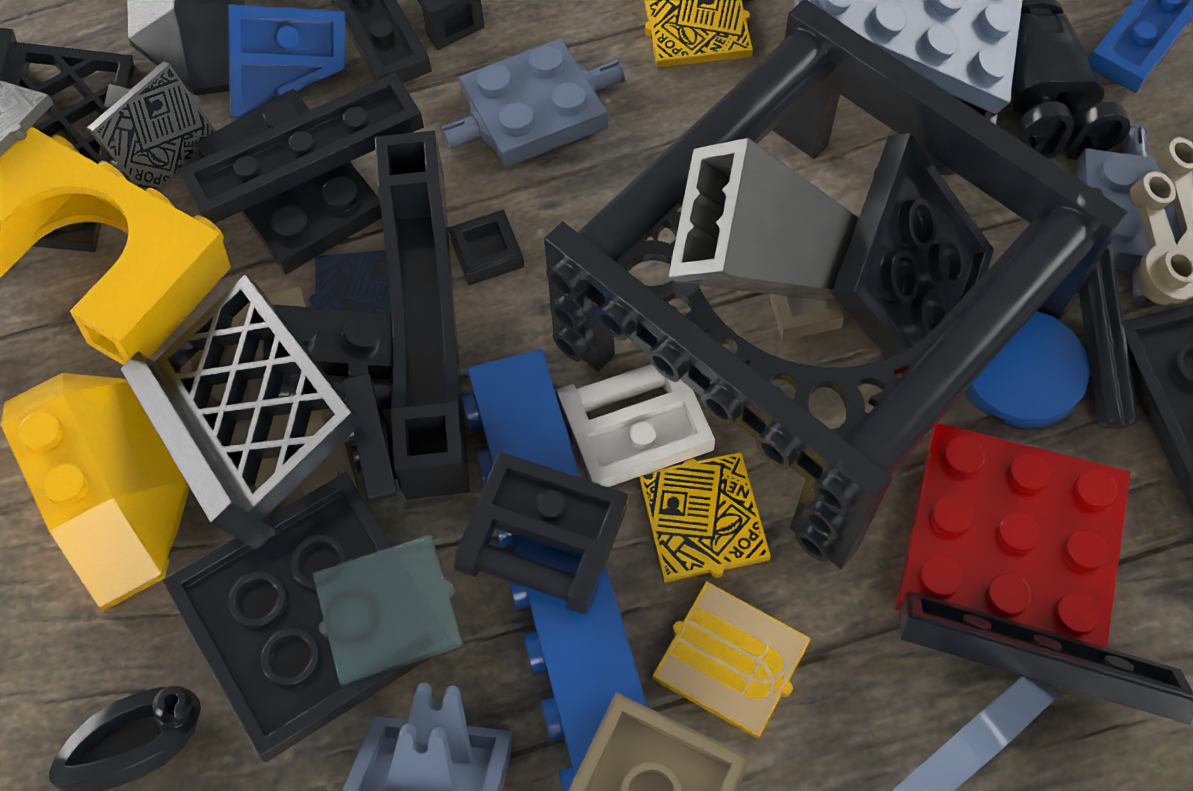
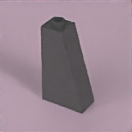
(758, 226)

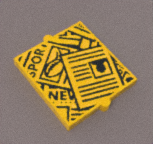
(697, 31)
(703, 517)

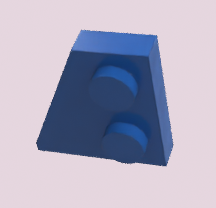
(280, 52)

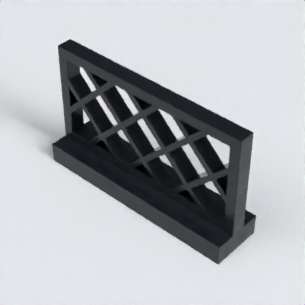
(74, 66)
(201, 436)

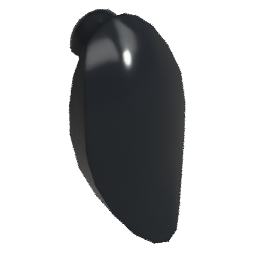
(126, 740)

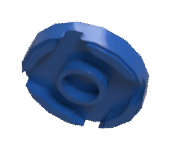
(1034, 376)

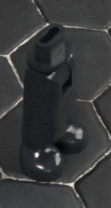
(1059, 88)

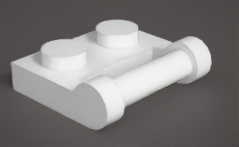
(637, 436)

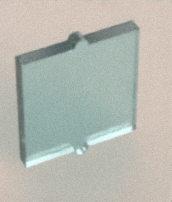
(387, 610)

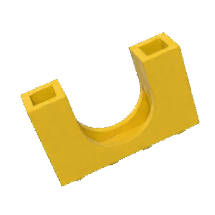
(167, 255)

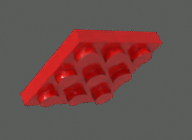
(1017, 533)

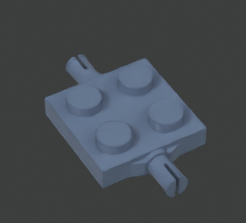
(533, 103)
(1115, 176)

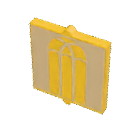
(731, 659)

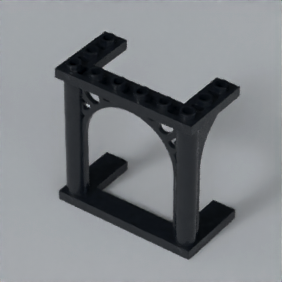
(798, 97)

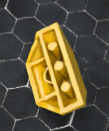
(99, 480)

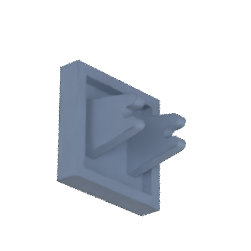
(431, 750)

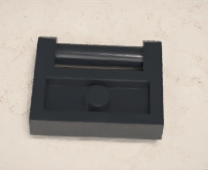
(550, 511)

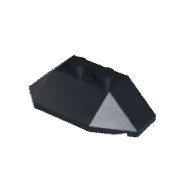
(187, 36)

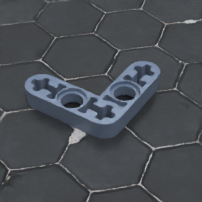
(982, 737)

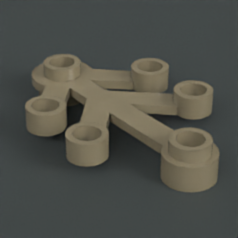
(1168, 266)

